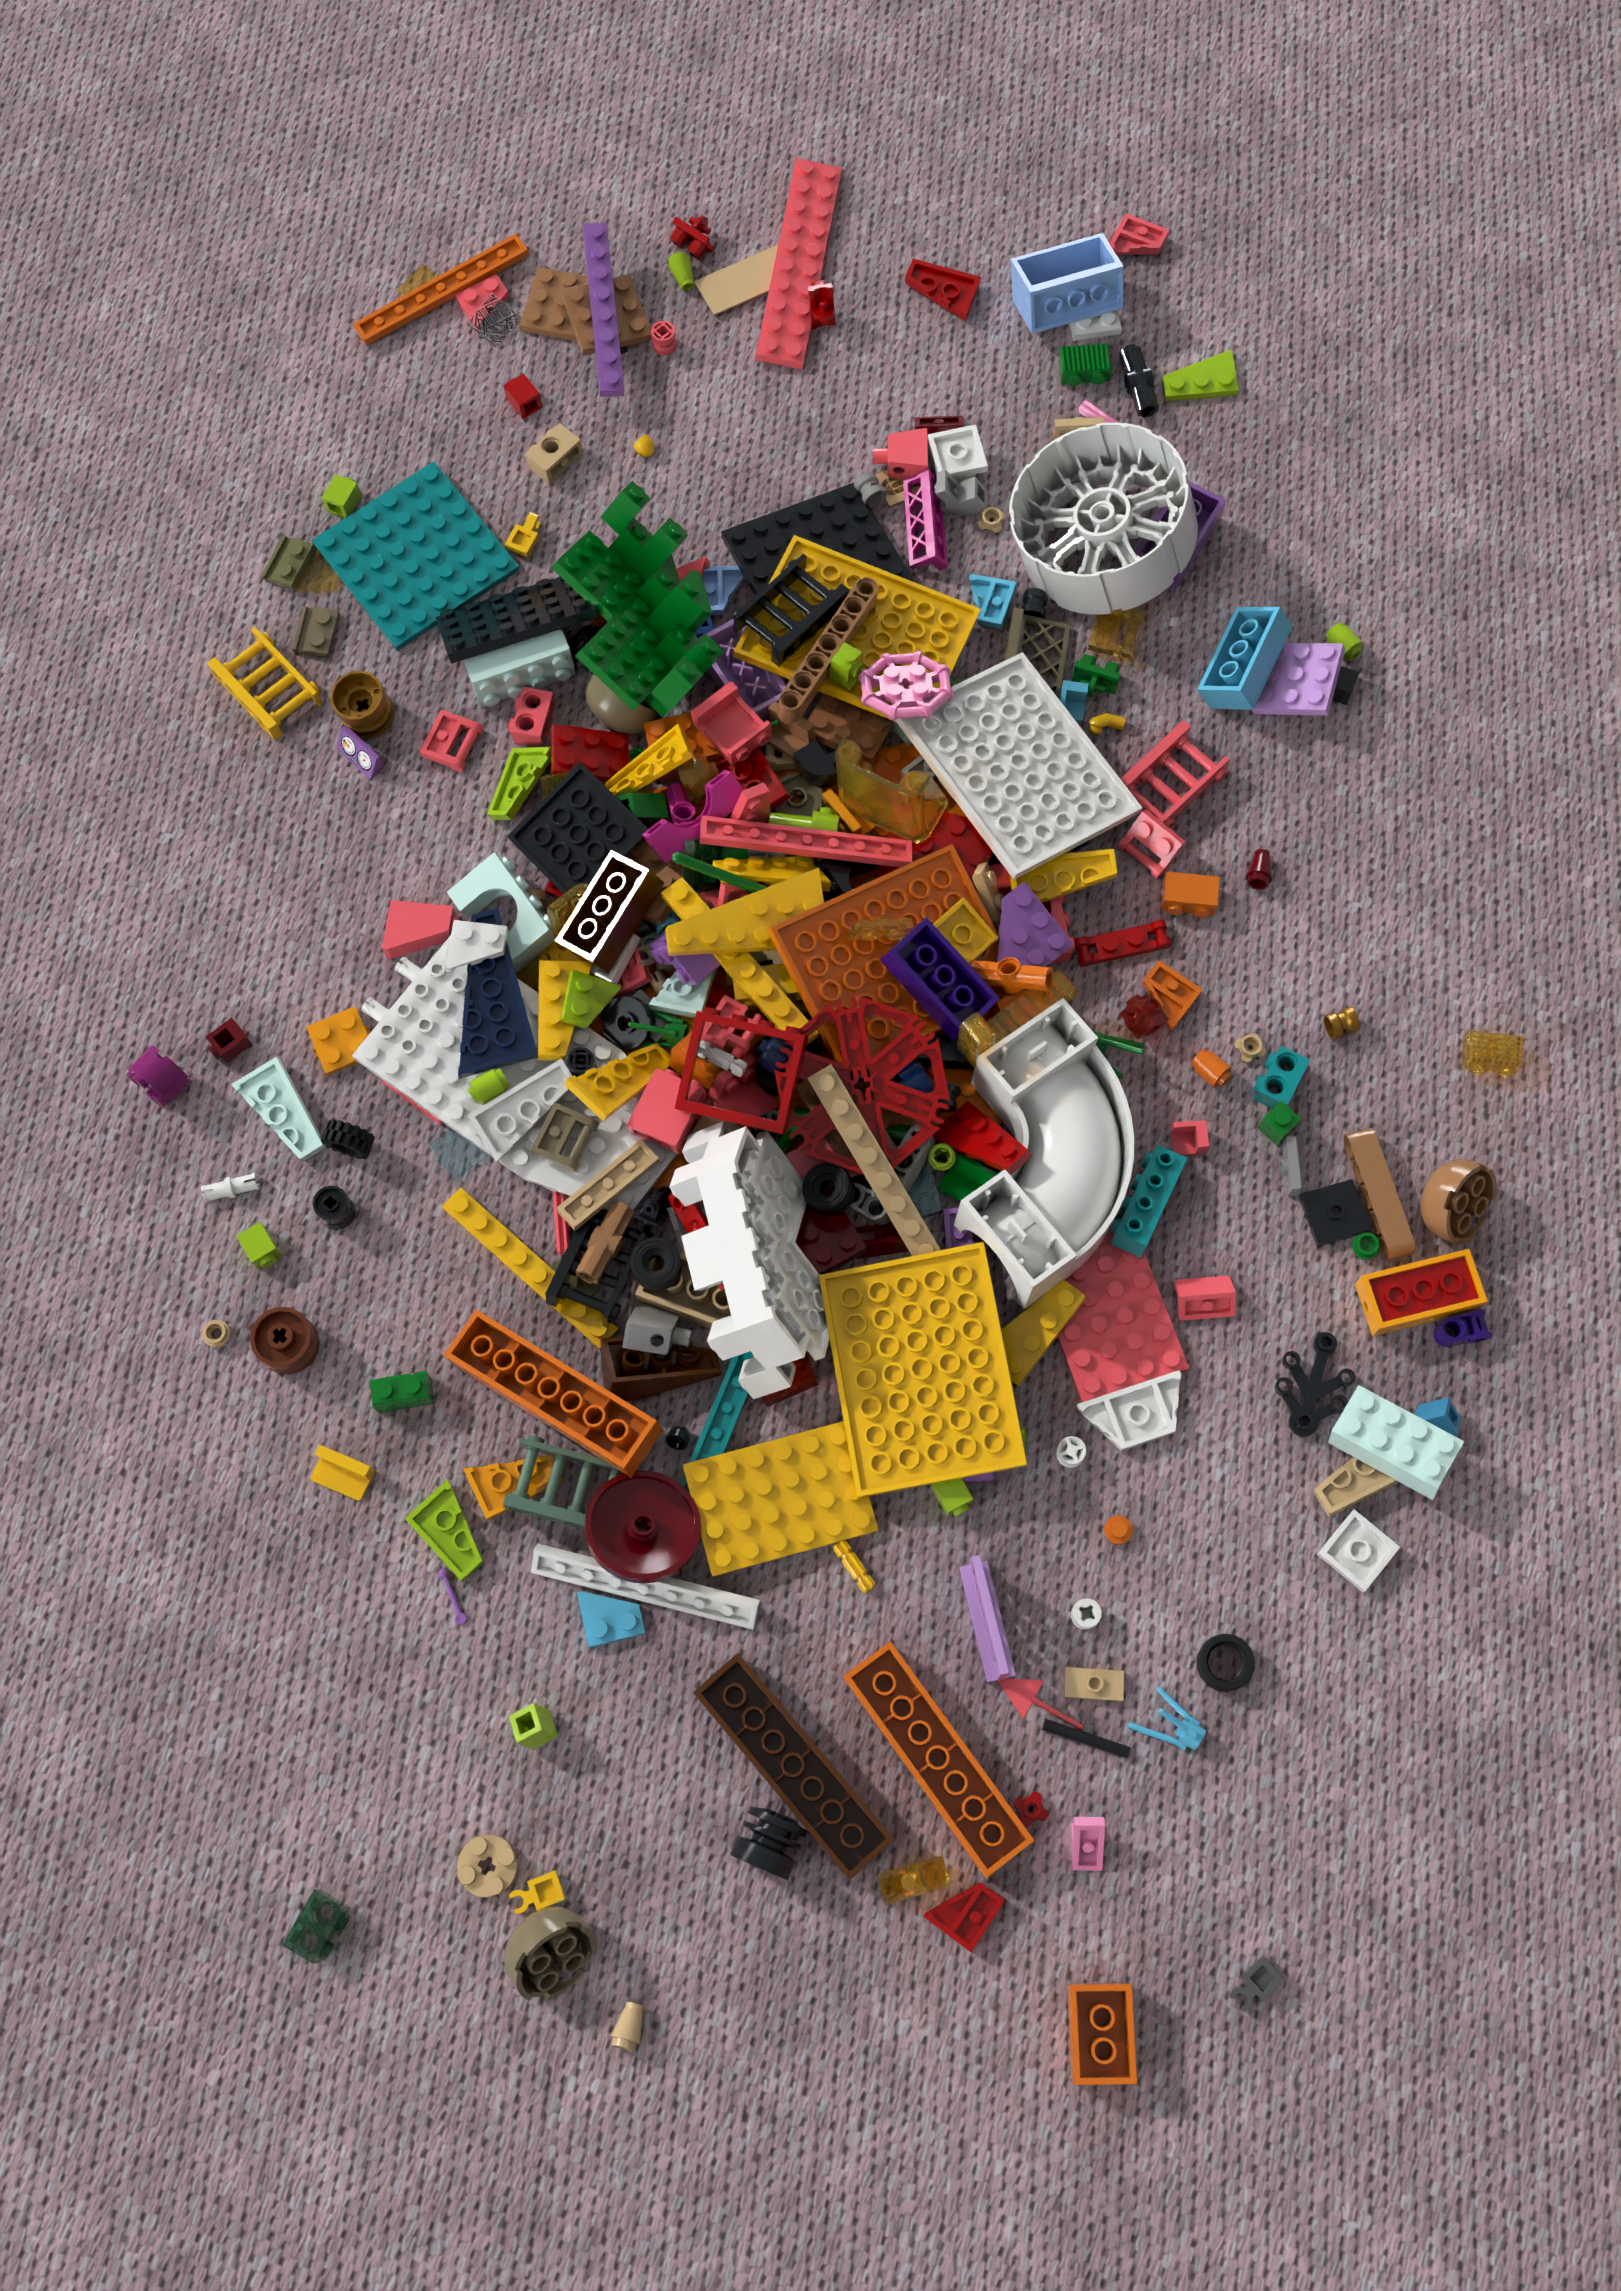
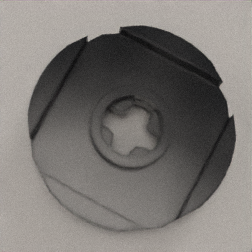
(613, 1023)

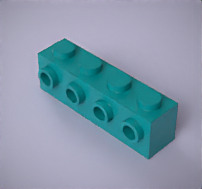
(1148, 1201)

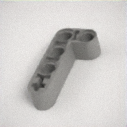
(869, 1200)

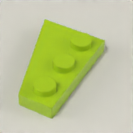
(1202, 379)
(517, 780)
(446, 1531)

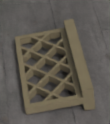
(1014, 643)

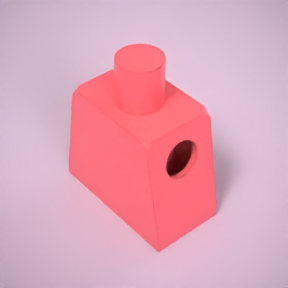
(905, 454)

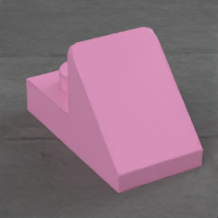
(1087, 1843)

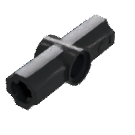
(1138, 381)

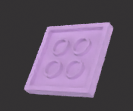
(1302, 680)

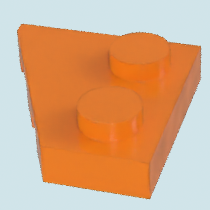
(1172, 991)

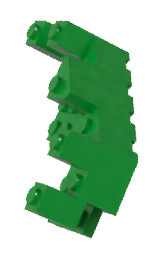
(652, 617)

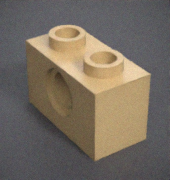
(550, 465)

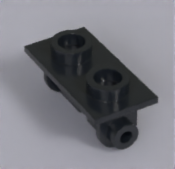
(655, 1210)

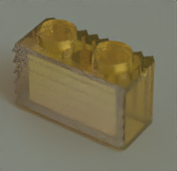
(1492, 1053)

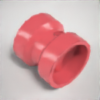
(663, 338)

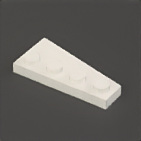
(516, 1111)

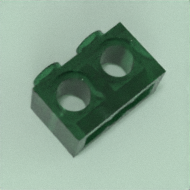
(311, 1922)

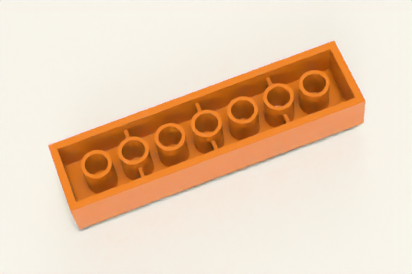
(554, 1393)
(938, 1759)

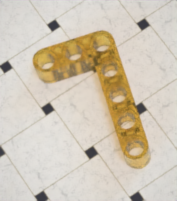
(978, 1035)

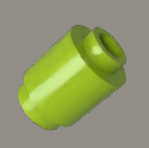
(1343, 634)
(488, 1086)

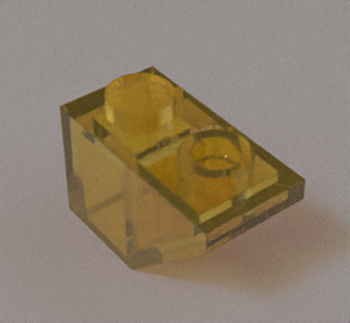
(914, 1880)

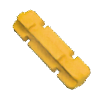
(854, 1566)

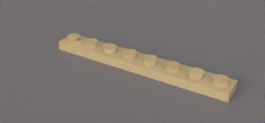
(872, 1162)

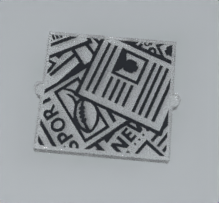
(494, 320)

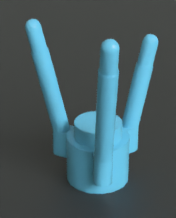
(1188, 1730)

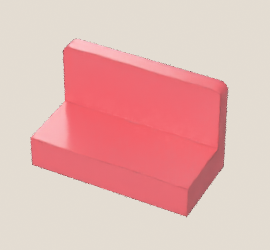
(1205, 1298)

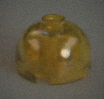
(695, 775)

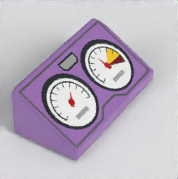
(359, 753)

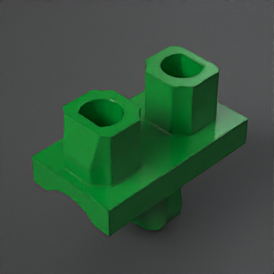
(1098, 678)

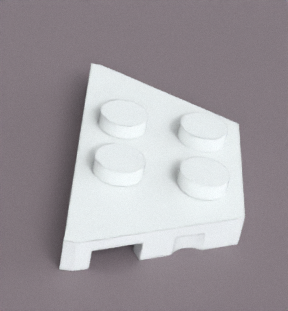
(1136, 1412)

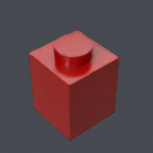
(522, 396)

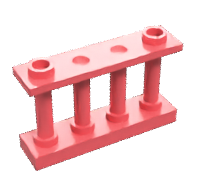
(1161, 756)

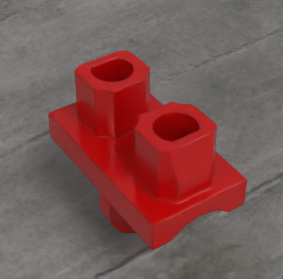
(700, 242)
(821, 304)

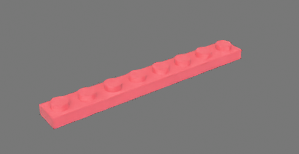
(805, 841)

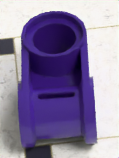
(1467, 1329)

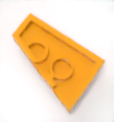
(495, 1480)

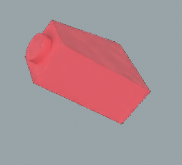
(416, 927)

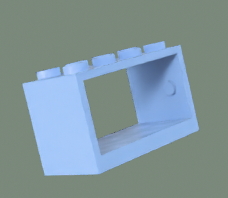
(1067, 283)

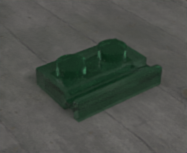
(707, 853)

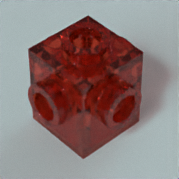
(1143, 1015)

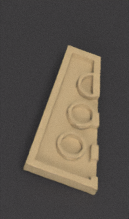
(1350, 1485)

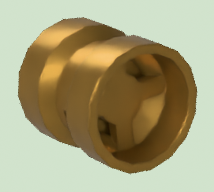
(1340, 1023)

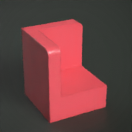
(1189, 1137)

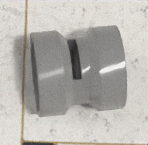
(871, 491)

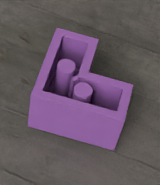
(689, 968)

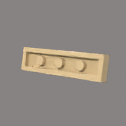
(607, 1184)

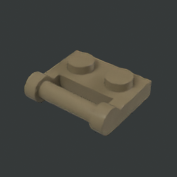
(556, 1133)

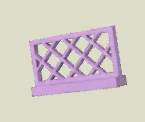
(986, 1620)

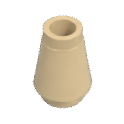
(628, 2028)

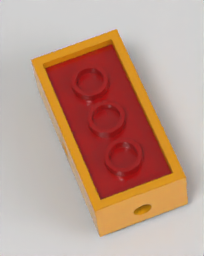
(1420, 1292)

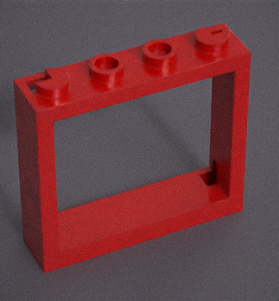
(763, 1027)

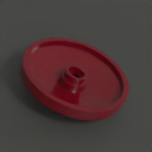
(642, 1527)

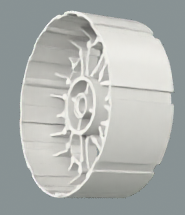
(1104, 516)

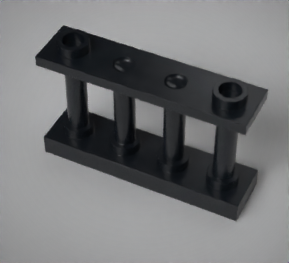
(799, 631)
(570, 1261)

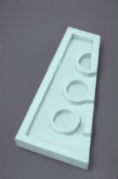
(281, 1107)

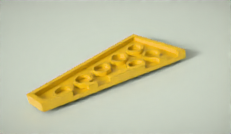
(745, 921)

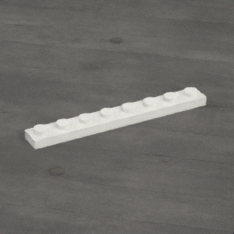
(667, 1593)

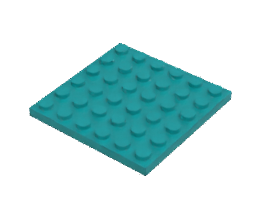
(415, 555)

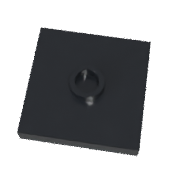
(1334, 1213)

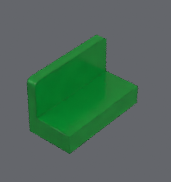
(965, 1177)

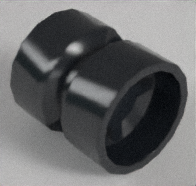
(334, 1207)

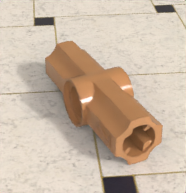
(605, 1242)

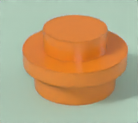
(1118, 1530)

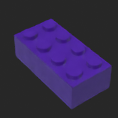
(938, 977)

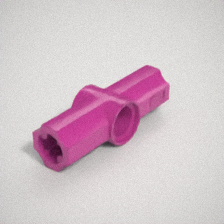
(679, 804)

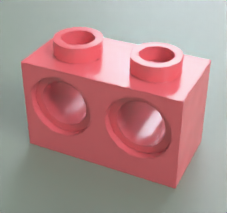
(538, 717)

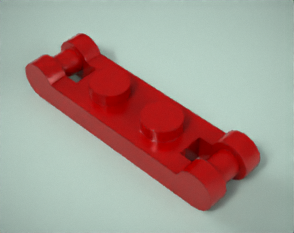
(1122, 943)

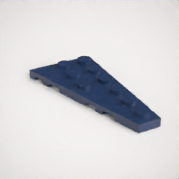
(494, 1013)

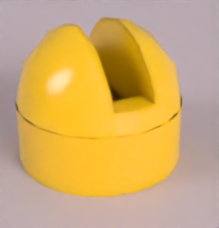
(644, 446)

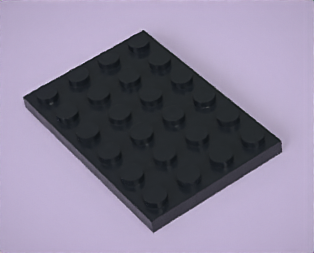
(512, 618)

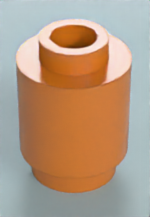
(1211, 1068)

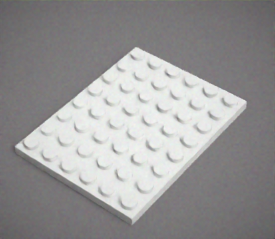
(1020, 766)

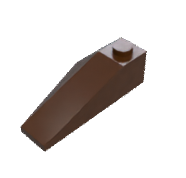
(644, 1374)

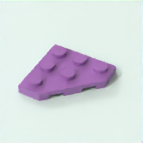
(1029, 930)

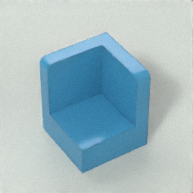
(1441, 1414)

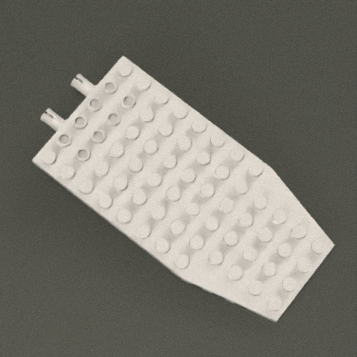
(420, 1054)

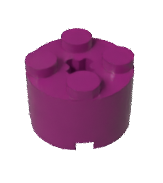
(159, 1075)

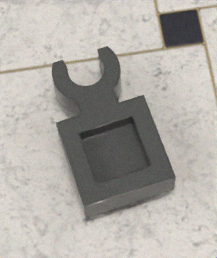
(1260, 1979)

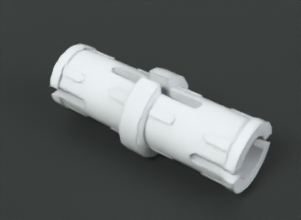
(230, 1187)

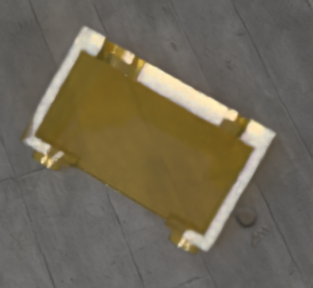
(902, 809)

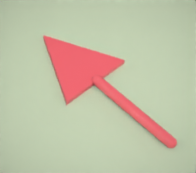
(1023, 1694)

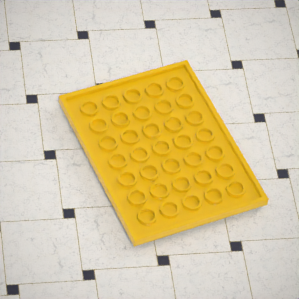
(902, 621)
(922, 1370)

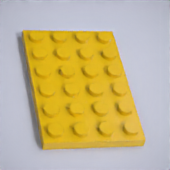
(777, 1499)

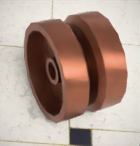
(273, 1329)

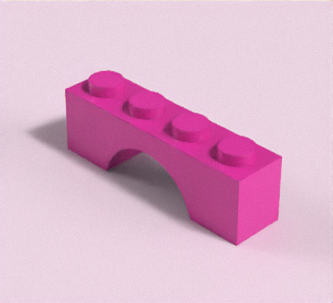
(721, 799)

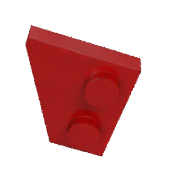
(966, 1914)

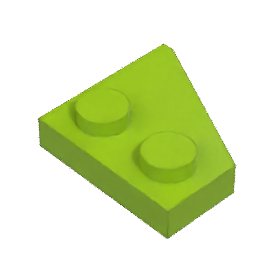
(586, 998)

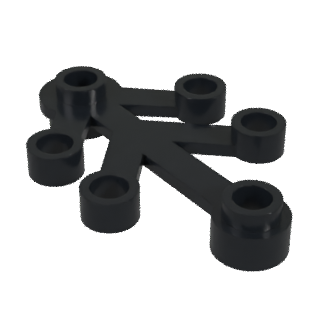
(1312, 1388)

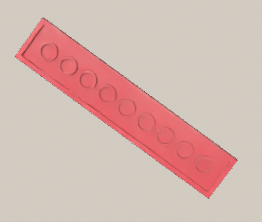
(798, 263)

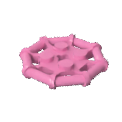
(910, 701)

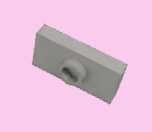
(1291, 1166)

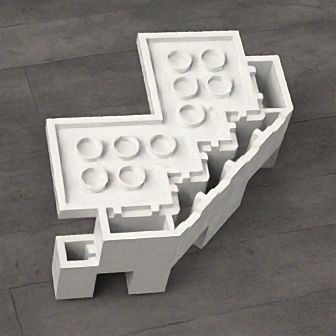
(751, 1248)

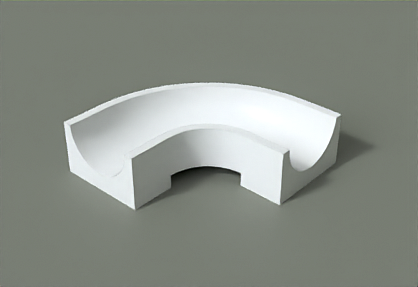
(1077, 1125)

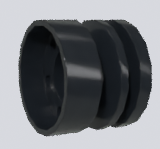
(769, 1842)

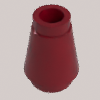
(1259, 871)

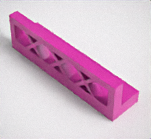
(934, 529)

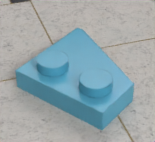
(994, 599)
(609, 1619)

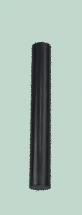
(1086, 1738)

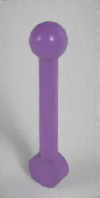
(460, 1618)

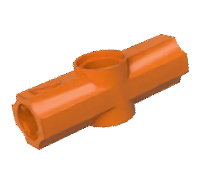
(1014, 976)

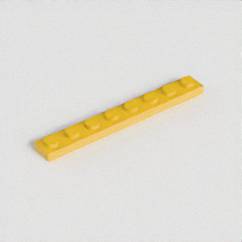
(741, 966)
(523, 1263)

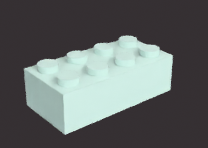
(523, 664)
(1395, 1442)

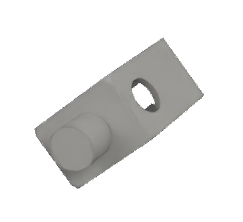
(654, 1330)

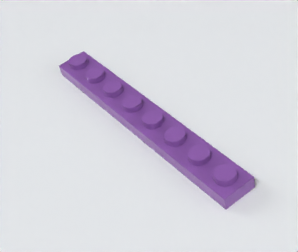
(603, 310)

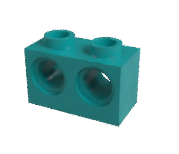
(1283, 1080)

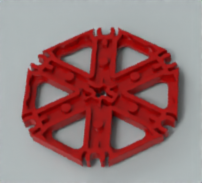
(881, 1069)

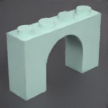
(497, 879)

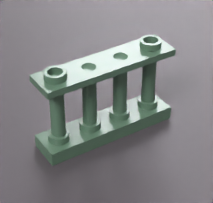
(547, 1507)

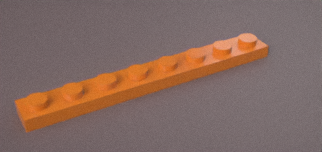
(440, 289)

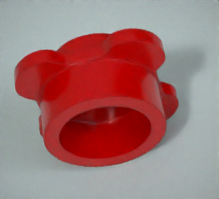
(1033, 1800)

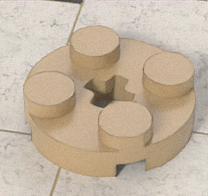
(502, 1857)

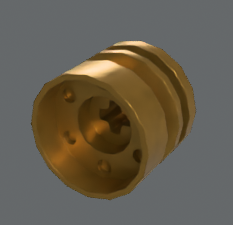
(362, 704)

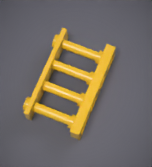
(256, 704)

